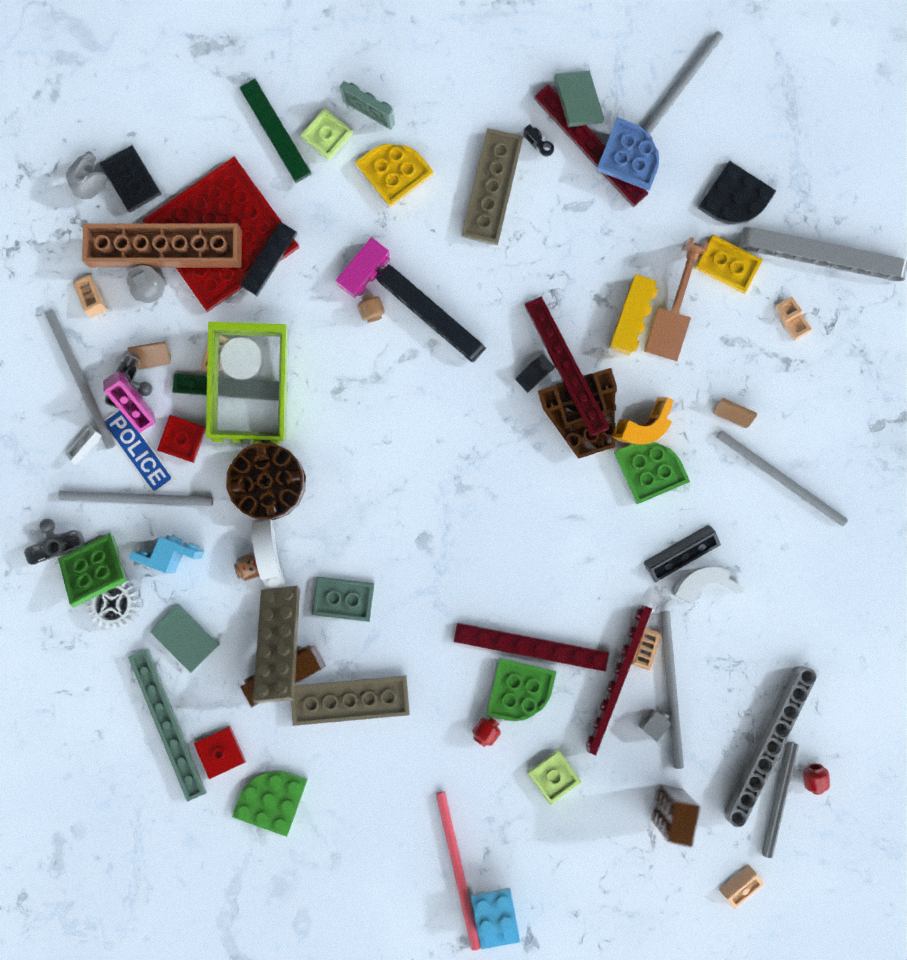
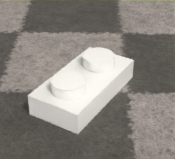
(83, 444)

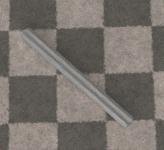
(780, 799)

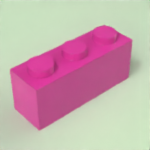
(363, 268)
(129, 401)

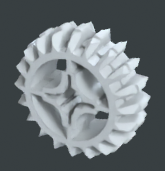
(100, 613)

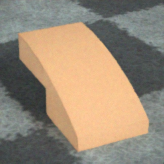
(792, 318)

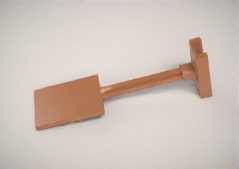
(670, 326)

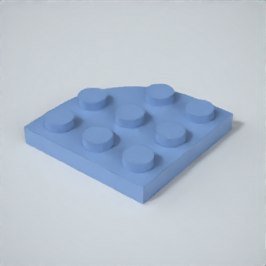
(630, 155)

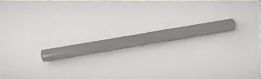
(683, 82)
(80, 379)
(782, 478)
(136, 498)
(672, 690)

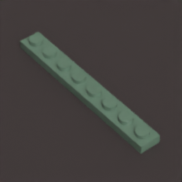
(167, 725)

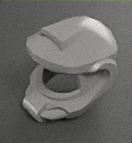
(85, 183)
(146, 283)

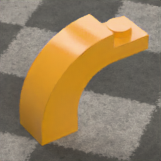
(651, 429)

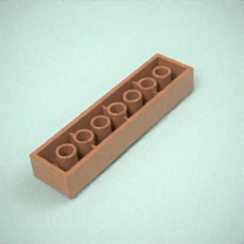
(162, 245)

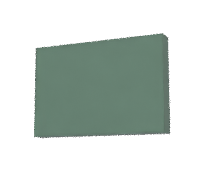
(579, 98)
(343, 599)
(184, 638)

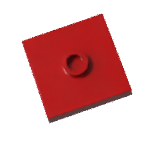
(181, 438)
(219, 752)

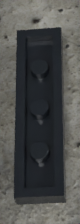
(268, 259)

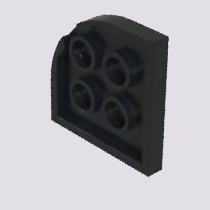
(736, 196)

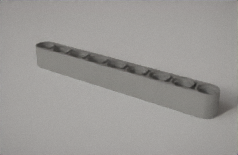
(823, 254)
(772, 755)

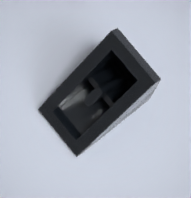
(535, 373)

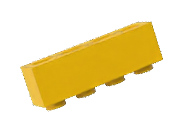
(632, 315)

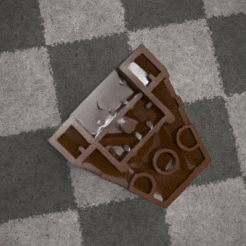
(567, 420)

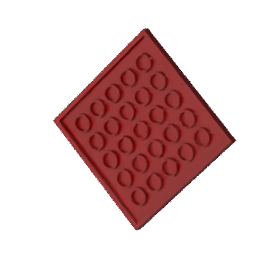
(223, 198)

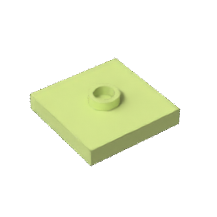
(326, 134)
(554, 776)

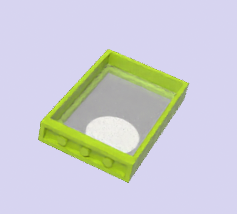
(247, 382)

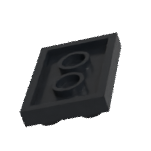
(130, 178)

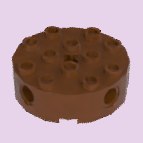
(249, 471)

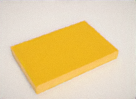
(728, 264)

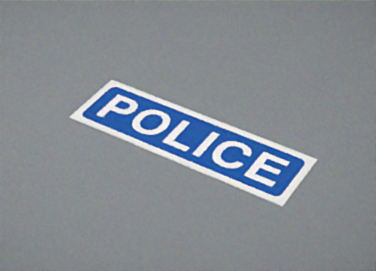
(139, 452)

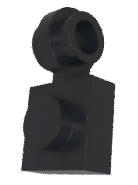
(534, 137)

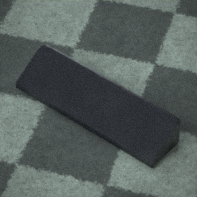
(682, 553)

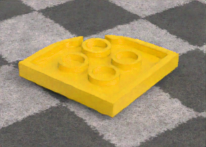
(394, 171)

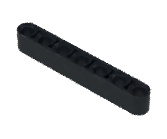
(431, 313)

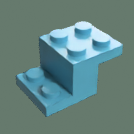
(167, 554)
(495, 918)

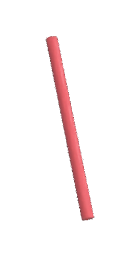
(458, 871)

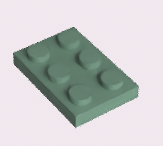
(367, 104)

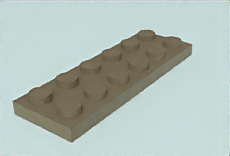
(492, 186)
(276, 645)
(350, 700)

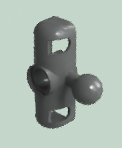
(129, 371)
(64, 542)

